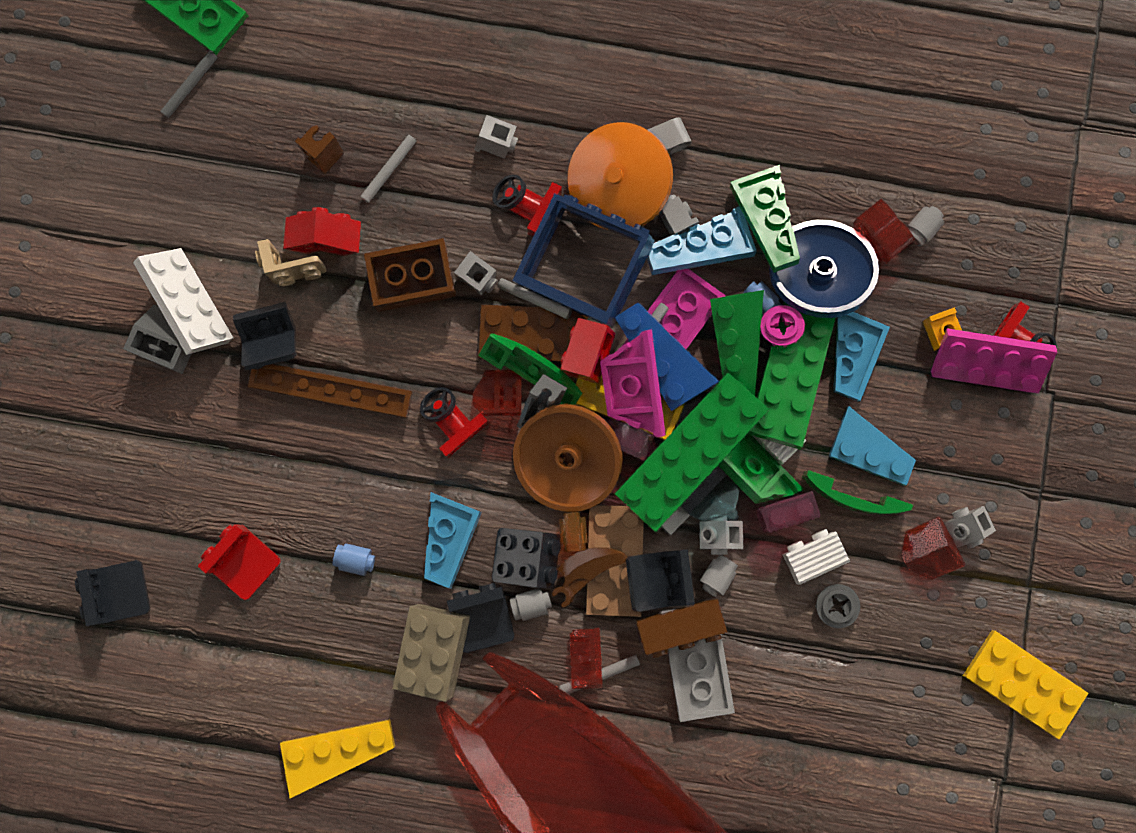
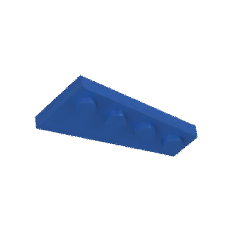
(679, 373)

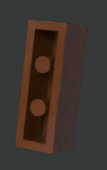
(681, 627)

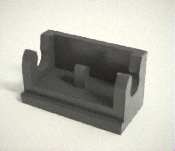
(543, 395)

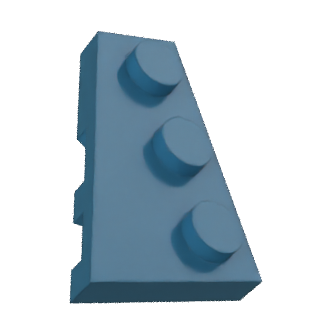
(856, 353)
(870, 450)
(450, 534)

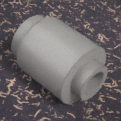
(926, 225)
(718, 576)
(530, 604)

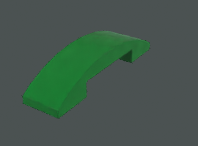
(527, 364)
(823, 485)

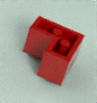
(322, 232)

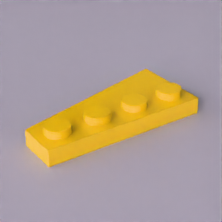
(325, 755)

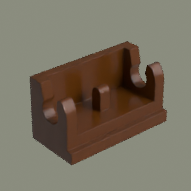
(320, 153)

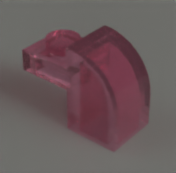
(634, 441)

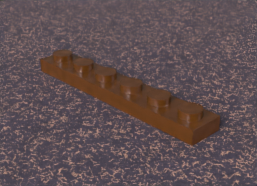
(331, 389)

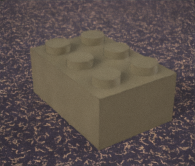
(431, 652)

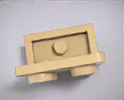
(288, 272)

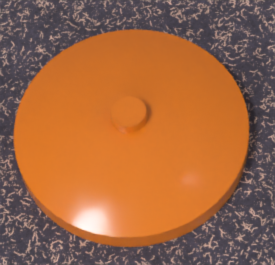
(622, 172)

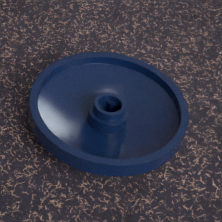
(833, 271)

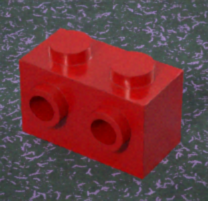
(587, 347)

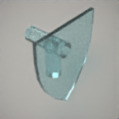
(719, 502)

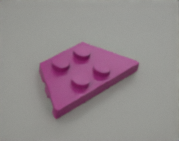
(633, 385)

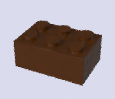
(410, 275)

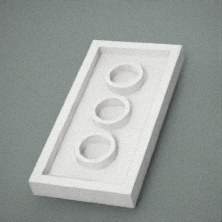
(183, 300)

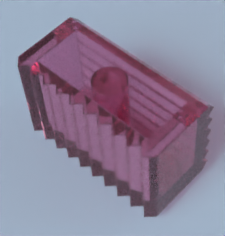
(788, 512)

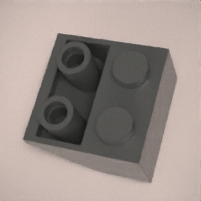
(156, 341)

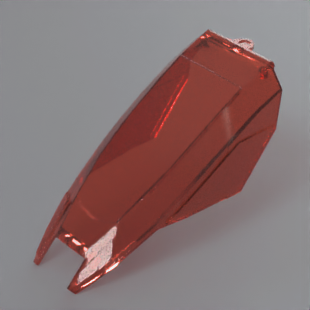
(563, 767)

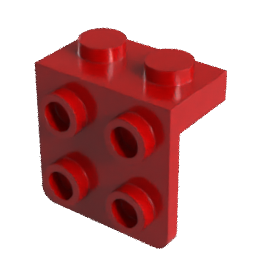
(240, 561)

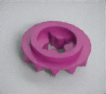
(790, 317)

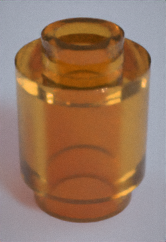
(573, 532)

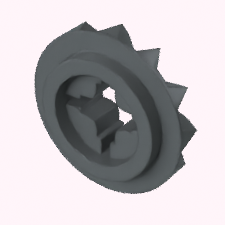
(850, 608)

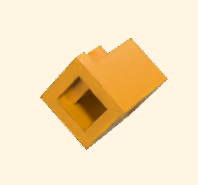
(935, 326)

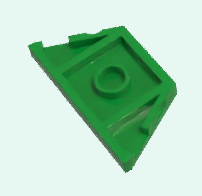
(758, 472)

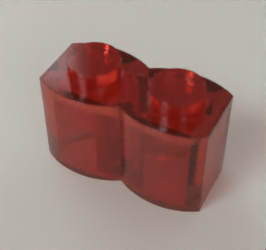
(883, 231)

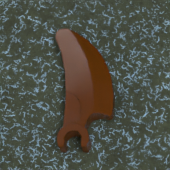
(584, 567)

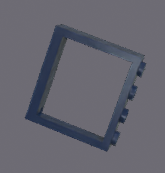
(543, 236)

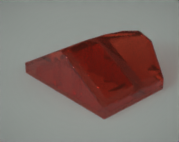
(499, 393)
(931, 550)

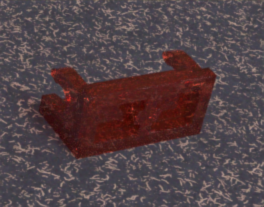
(586, 658)

